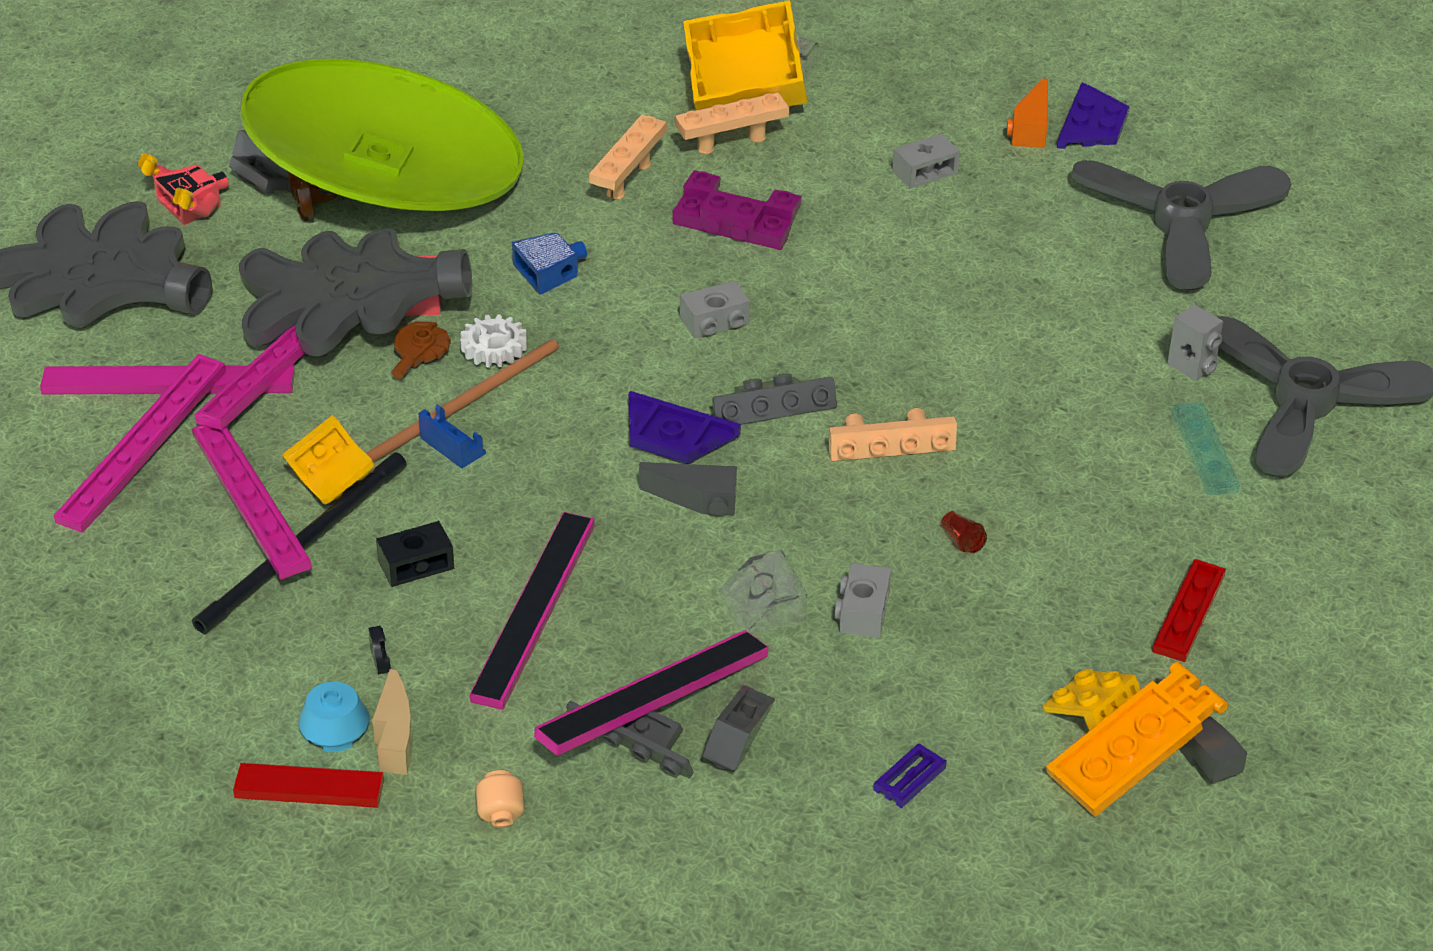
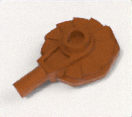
(419, 343)

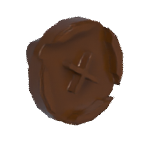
(307, 196)

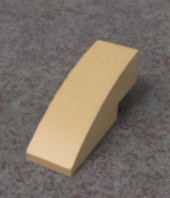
(393, 727)

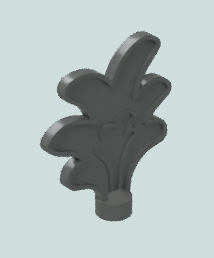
(101, 268)
(344, 287)

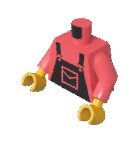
(185, 191)

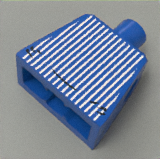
(547, 260)

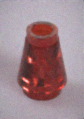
(965, 532)

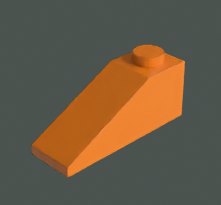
(1031, 118)

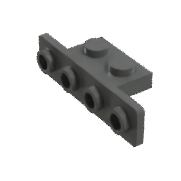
(256, 166)
(775, 398)
(651, 739)

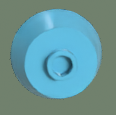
(333, 716)

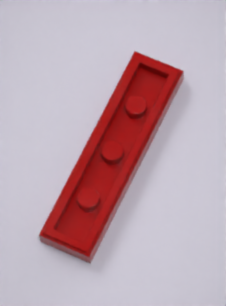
(1189, 610)
(308, 785)

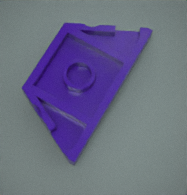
(1093, 119)
(676, 430)

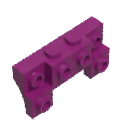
(735, 215)

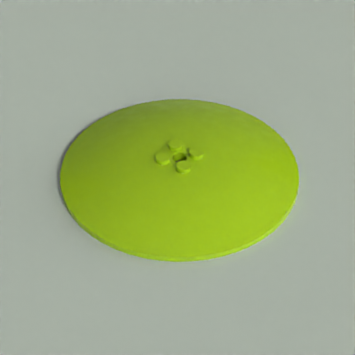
(381, 134)

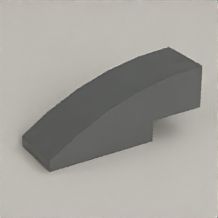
(1215, 751)

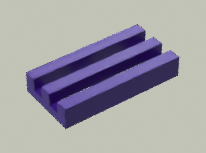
(918, 784)

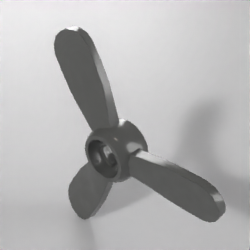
(1186, 209)
(1311, 387)

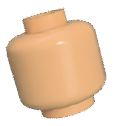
(500, 798)

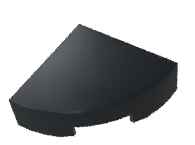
(378, 651)

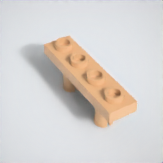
(725, 117)
(629, 152)
(912, 436)

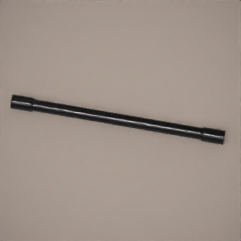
(219, 609)

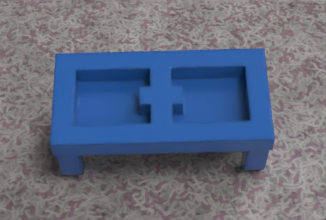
(449, 439)

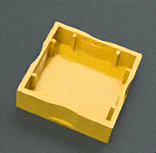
(745, 56)

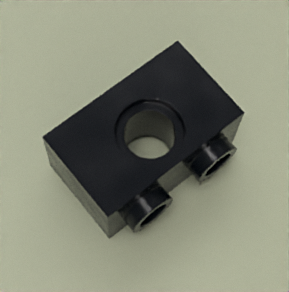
(415, 553)

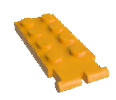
(1135, 739)

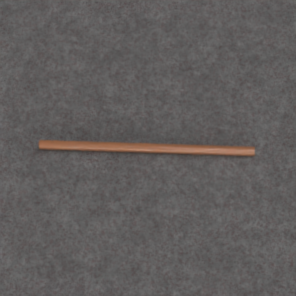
(466, 398)

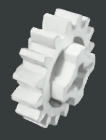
(493, 340)

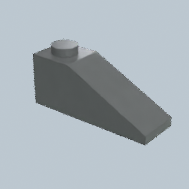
(693, 486)
(737, 728)

